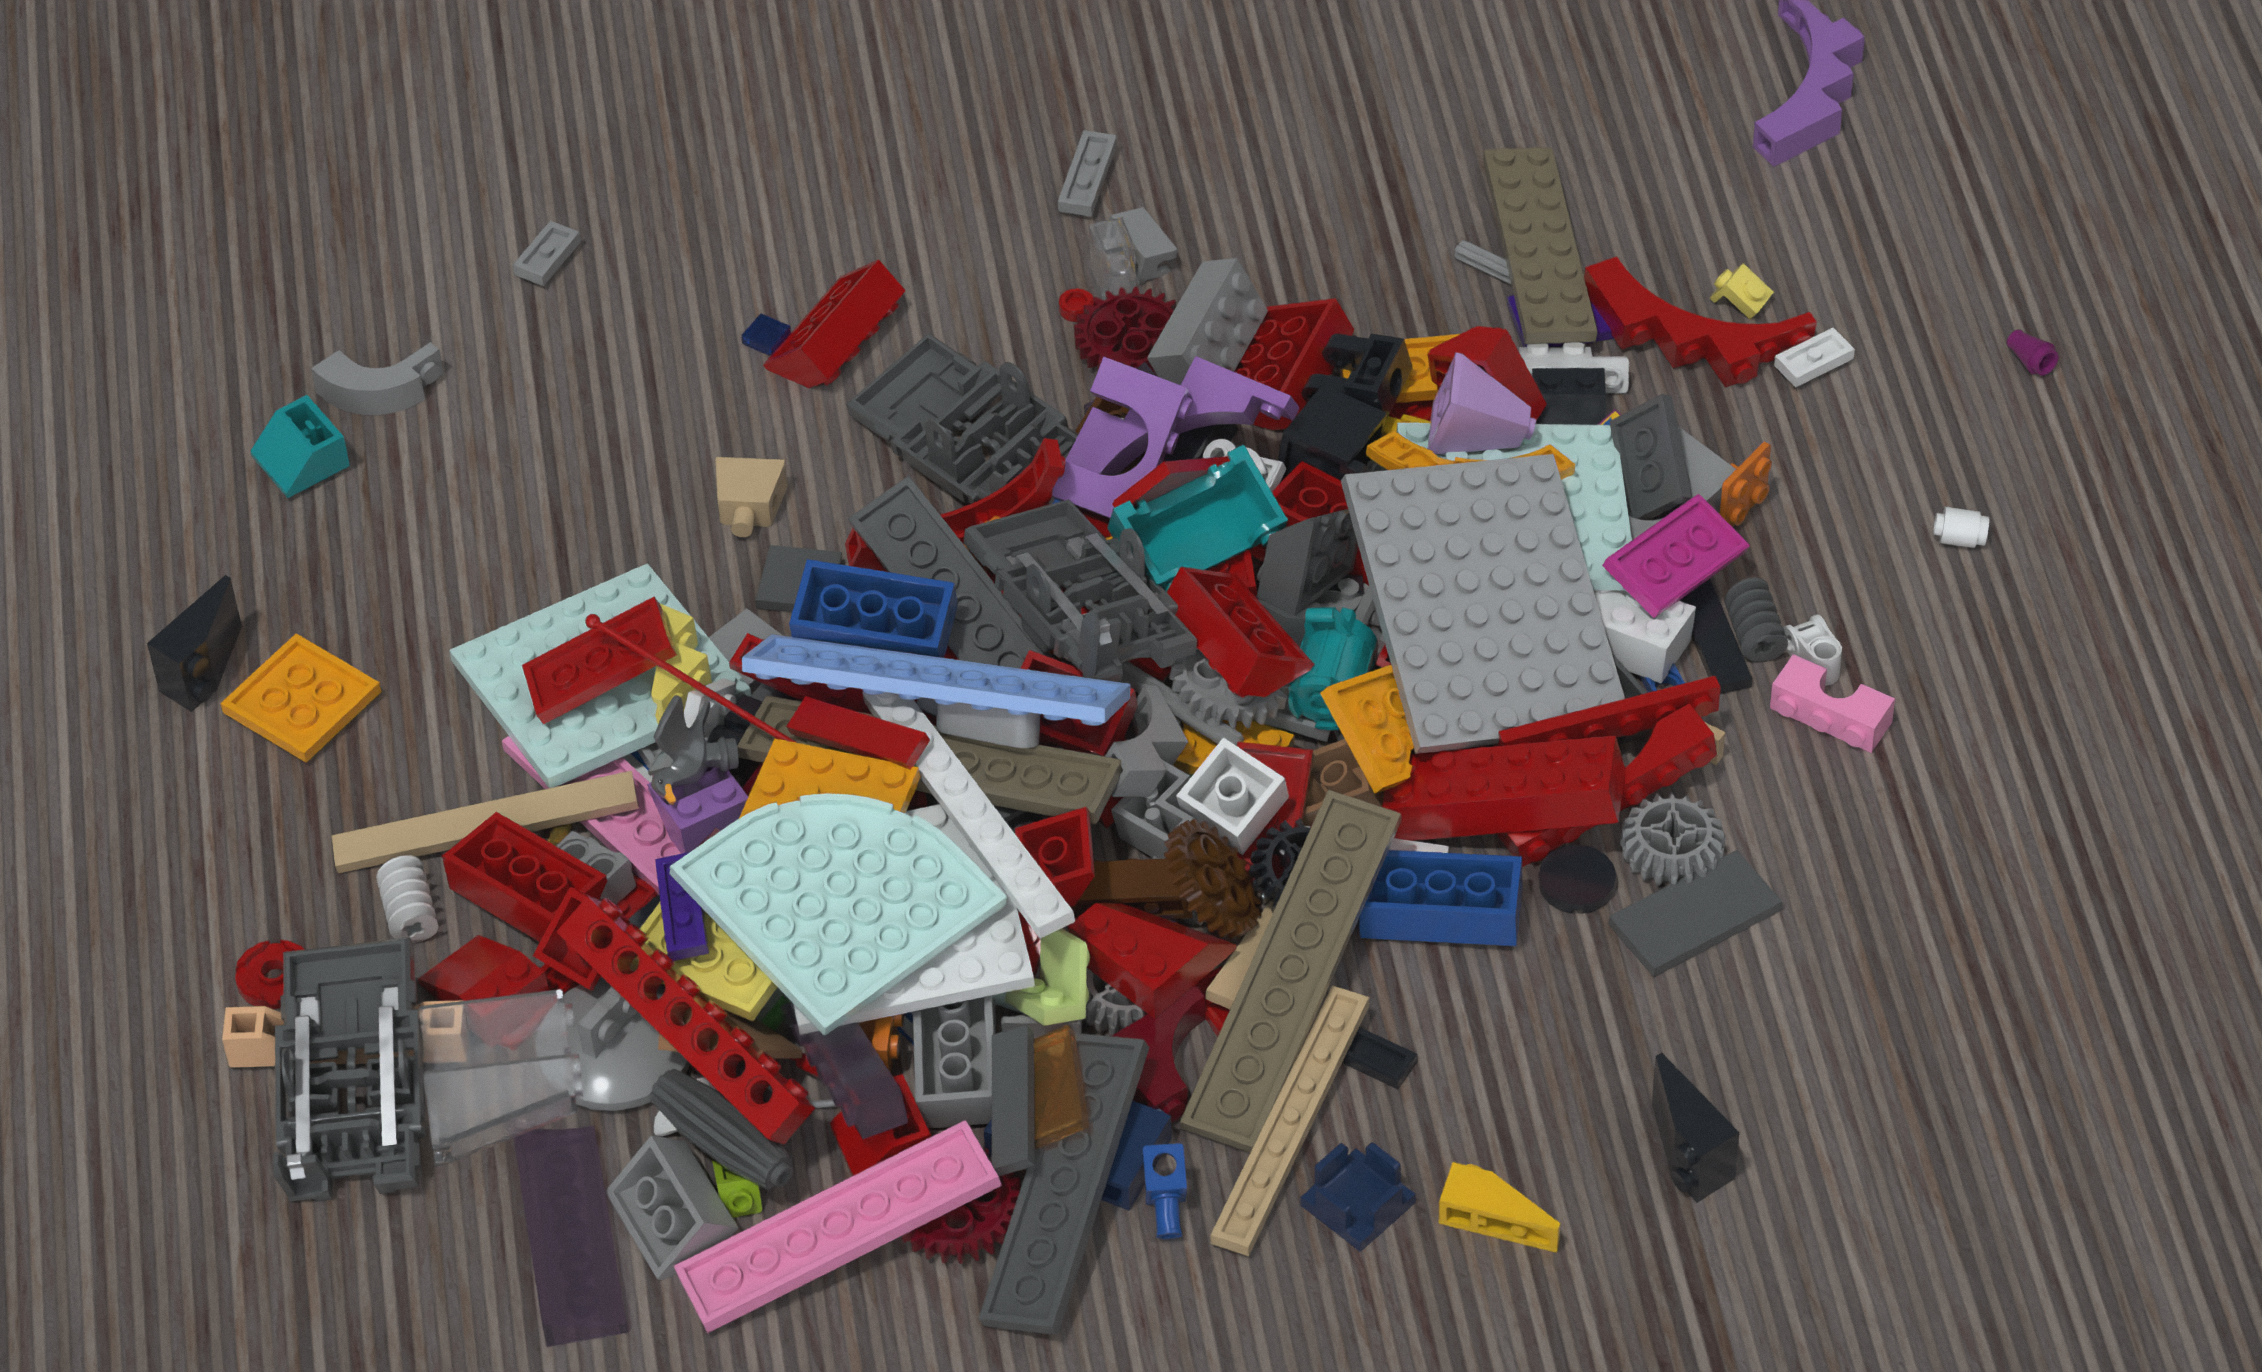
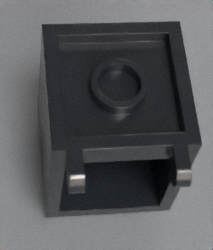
(1332, 434)

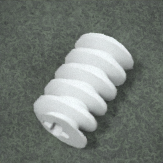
(407, 899)

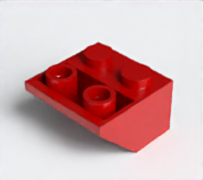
(867, 1152)

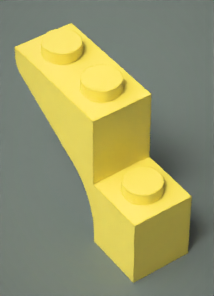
(687, 660)

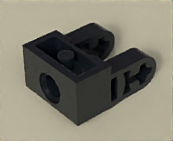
(1377, 368)

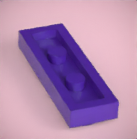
(681, 915)

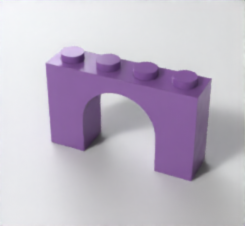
(1158, 404)

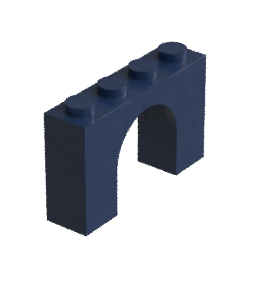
(1127, 1174)

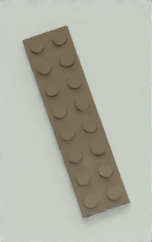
(1539, 246)

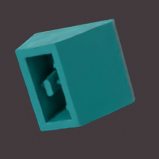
(300, 447)

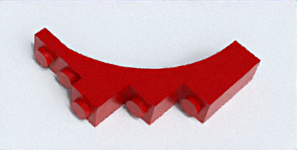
(1685, 337)
(1025, 492)

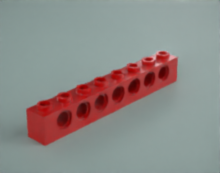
(586, 934)

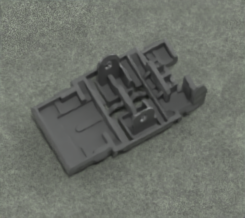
(933, 392)

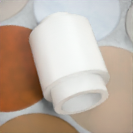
(1961, 527)

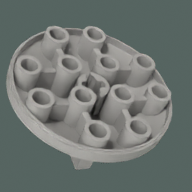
(616, 1049)

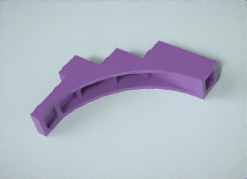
(1814, 109)

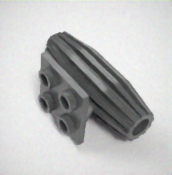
(720, 1129)

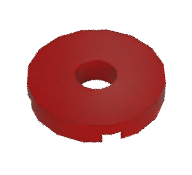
(251, 972)

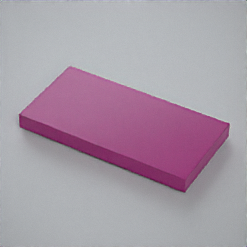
(1676, 555)

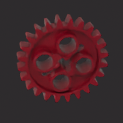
(1122, 327)
(980, 1223)

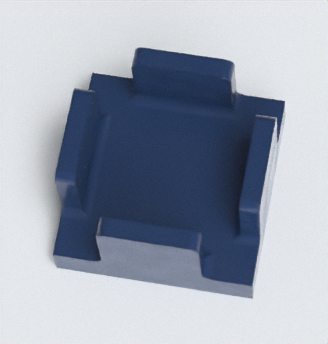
(1358, 1193)

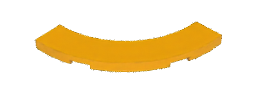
(1400, 453)

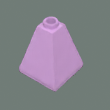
(1476, 412)

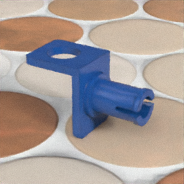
(1165, 1190)

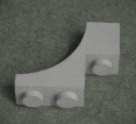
(1155, 739)

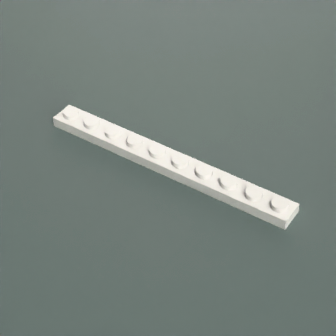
(979, 820)

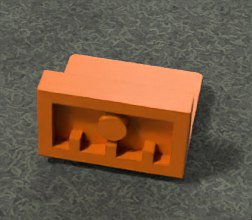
(1746, 485)

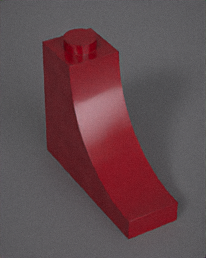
(1159, 1081)

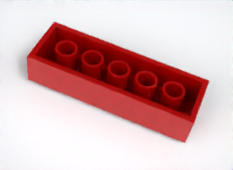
(1510, 789)

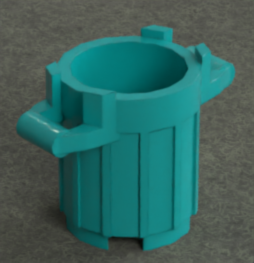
(1340, 651)

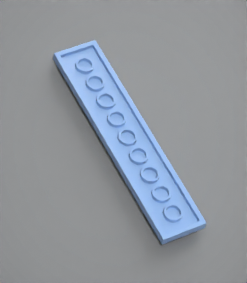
(937, 678)

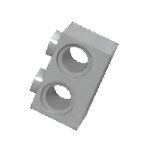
(610, 863)

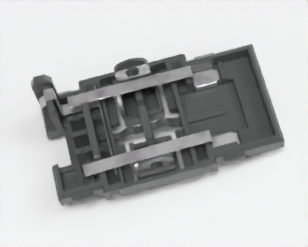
(337, 1003)

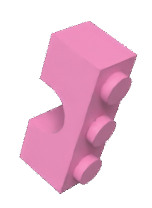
(1854, 719)

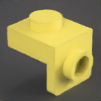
(1742, 289)

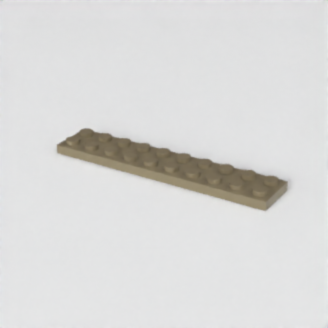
(1022, 779)
(1291, 970)

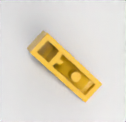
(1491, 1207)

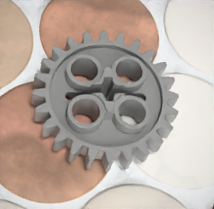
(1211, 695)

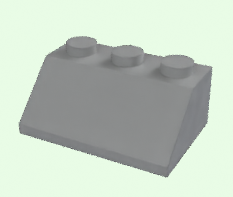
(669, 1205)

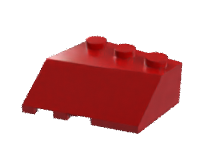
(1496, 355)
(1147, 955)

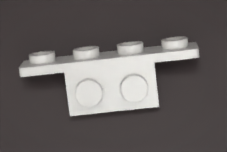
(1577, 356)

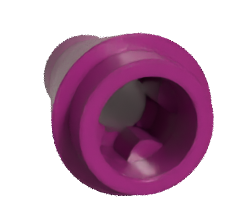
(2036, 354)

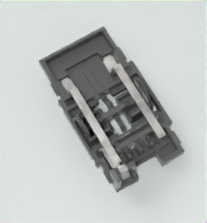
(1061, 549)

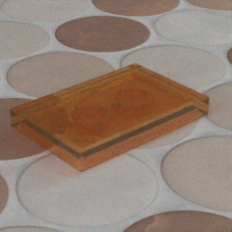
(1057, 1087)

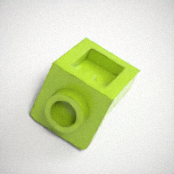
(737, 1193)

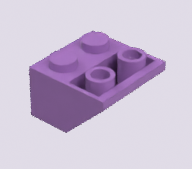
(700, 808)

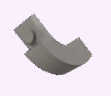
(376, 389)

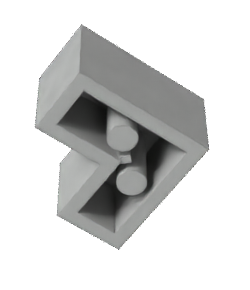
(1148, 819)

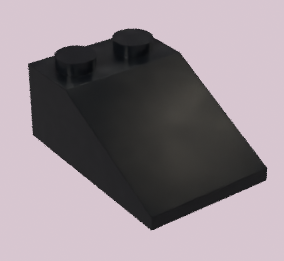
(1571, 395)
(196, 646)
(1694, 1134)

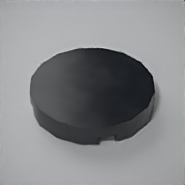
(1577, 878)

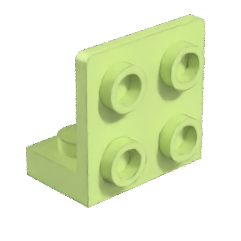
(1062, 986)

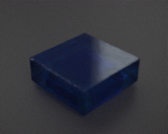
(765, 334)

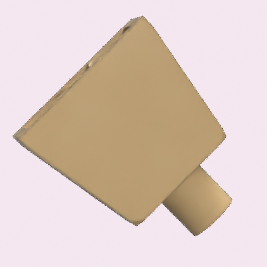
(749, 492)

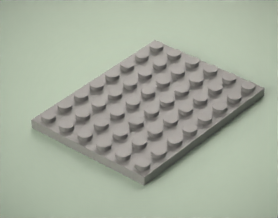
(1481, 597)

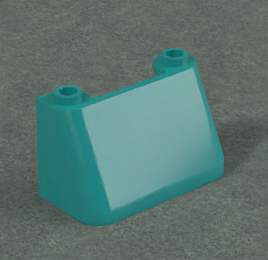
(1203, 519)

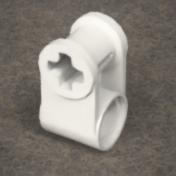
(1816, 644)

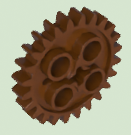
(1212, 879)

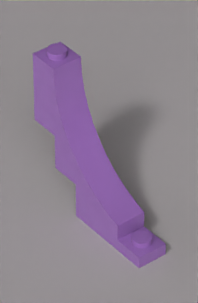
(1217, 397)

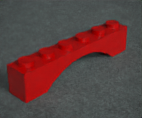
(1675, 748)

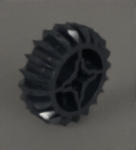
(1287, 846)

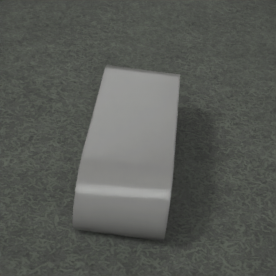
(989, 725)

